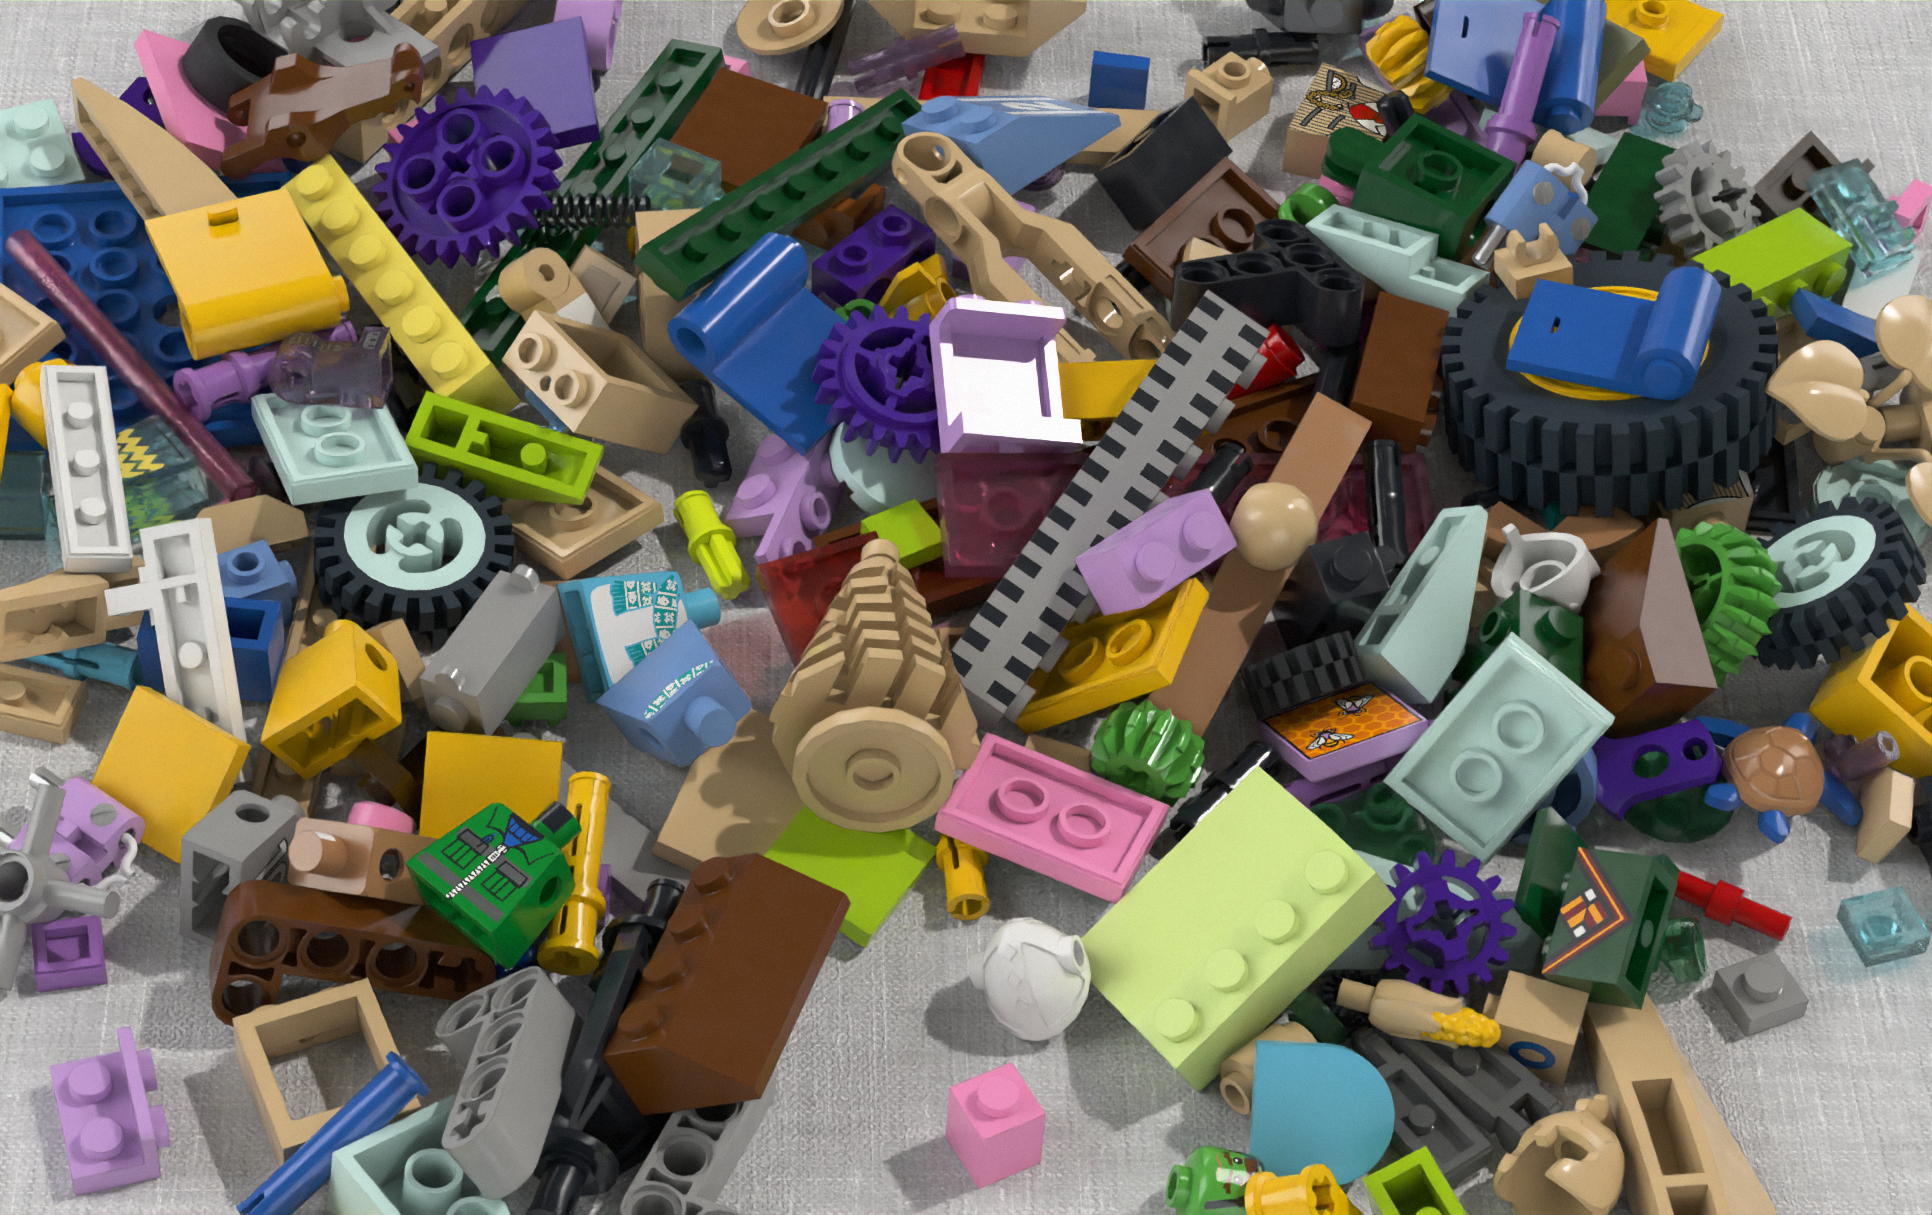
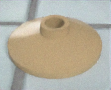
(785, 25)

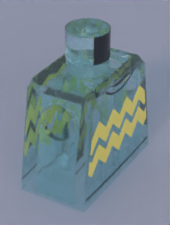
(157, 477)

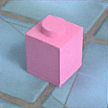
(995, 1125)

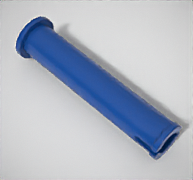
(311, 1164)

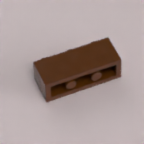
(1398, 371)

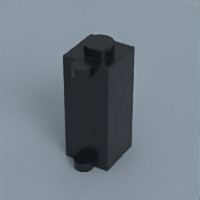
(1333, 589)

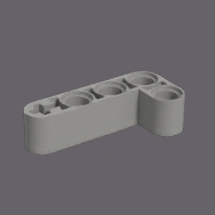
(515, 1055)
(700, 1149)

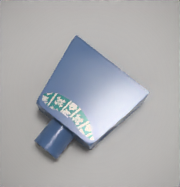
(677, 699)

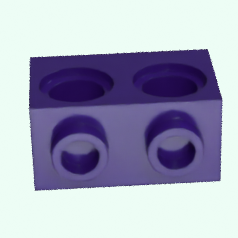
(871, 257)

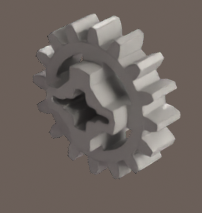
(1704, 198)

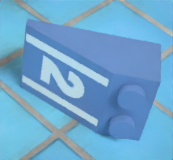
(1013, 135)

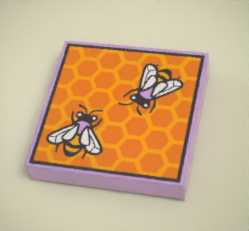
(1343, 731)

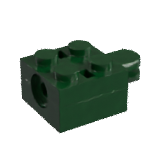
(1421, 180)

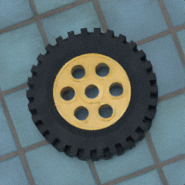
(1602, 443)

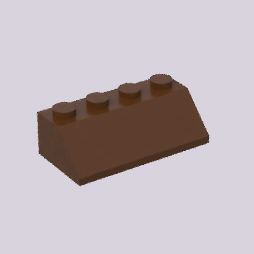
(724, 985)

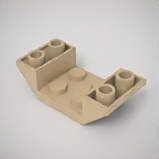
(984, 26)

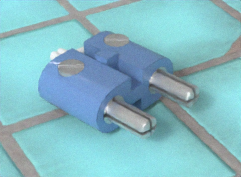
(1538, 198)

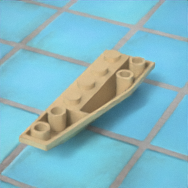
(1668, 1128)

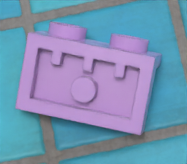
(107, 1117)

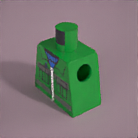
(499, 877)

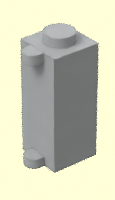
(493, 653)

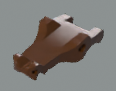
(309, 106)

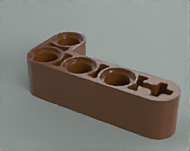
(356, 953)

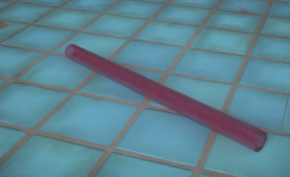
(130, 365)

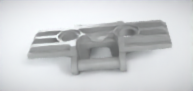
(322, 27)

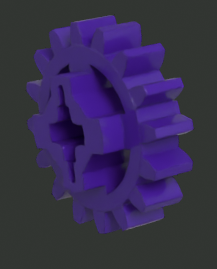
(1449, 954)

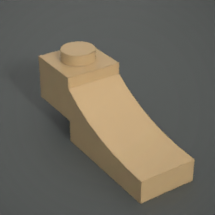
(61, 612)

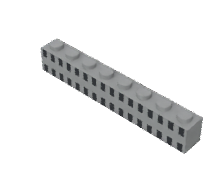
(1116, 485)

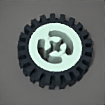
(417, 531)
(1838, 580)

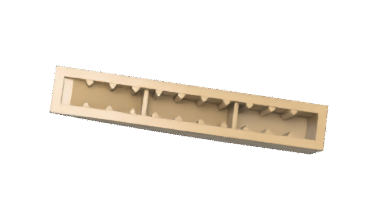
(143, 157)

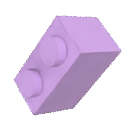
(1156, 552)

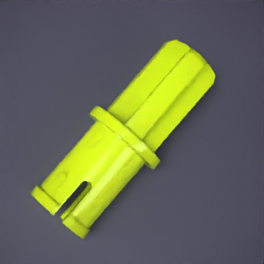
(711, 544)

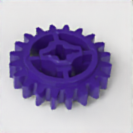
(859, 378)

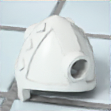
(1545, 564)
(1032, 978)

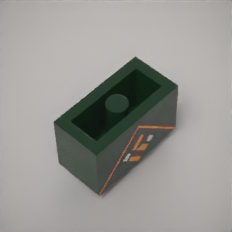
(1609, 926)

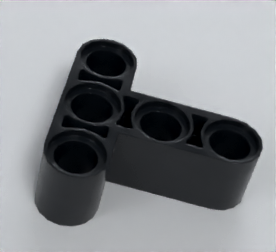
(1281, 281)

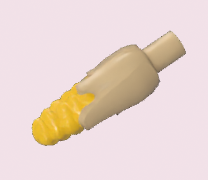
(1418, 1013)

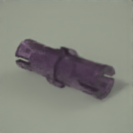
(906, 58)

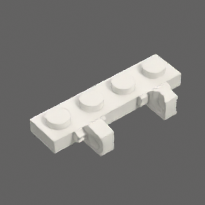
(190, 621)

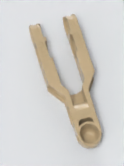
(987, 224)

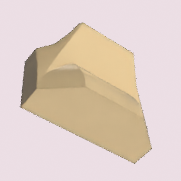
(254, 520)

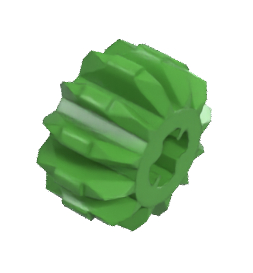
(1148, 752)

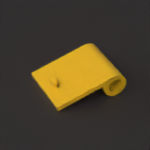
(246, 273)

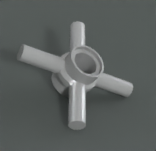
(48, 886)

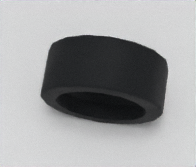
(228, 59)

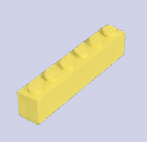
(397, 288)

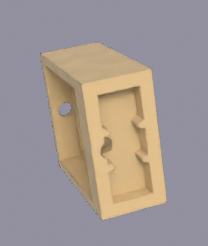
(599, 383)
(296, 1026)

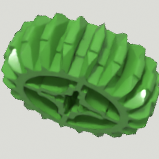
(1730, 590)

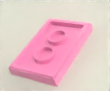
(183, 109)
(1052, 818)

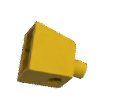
(332, 699)

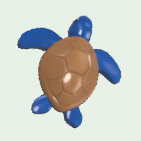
(1776, 774)

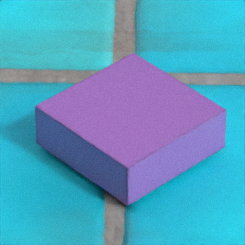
(69, 953)

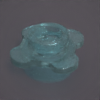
(1671, 107)

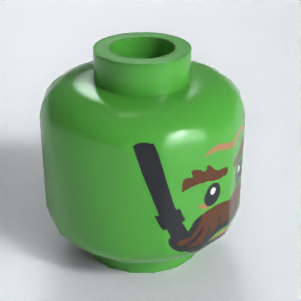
(1211, 1182)

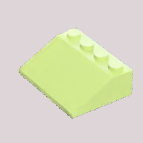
(1232, 926)

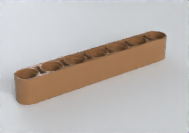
(1245, 594)

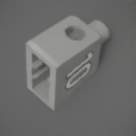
(231, 845)

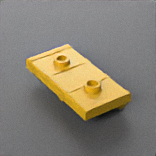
(1671, 29)

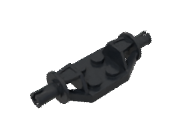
(592, 1100)

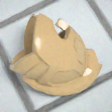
(1565, 1164)

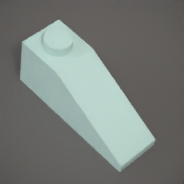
(1426, 614)

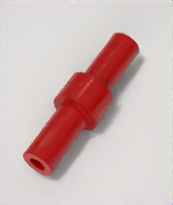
(1727, 904)

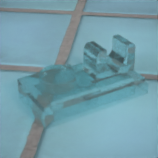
(1862, 217)

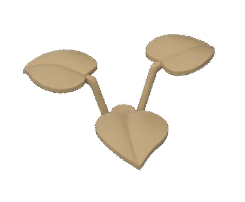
(1826, 394)

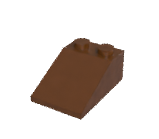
(1644, 637)

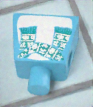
(625, 618)

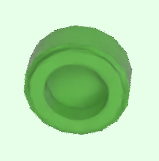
(1306, 203)

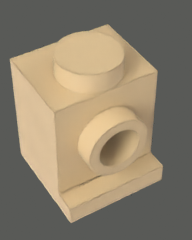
(1239, 88)

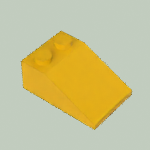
(1885, 690)

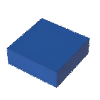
(1118, 81)

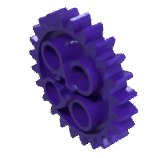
(467, 176)

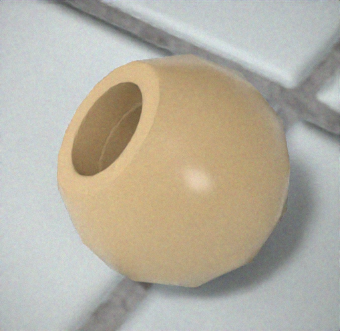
(1274, 525)

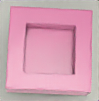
(1913, 206)

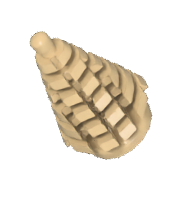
(873, 708)

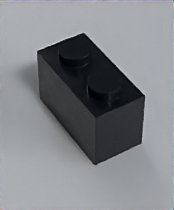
(1162, 162)

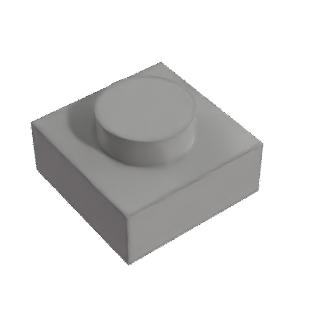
(1760, 993)

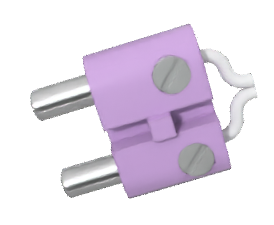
(89, 832)

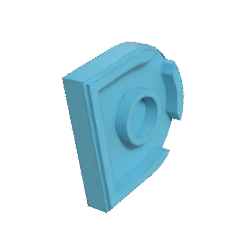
(1318, 1109)

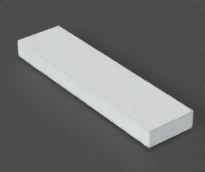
(85, 469)

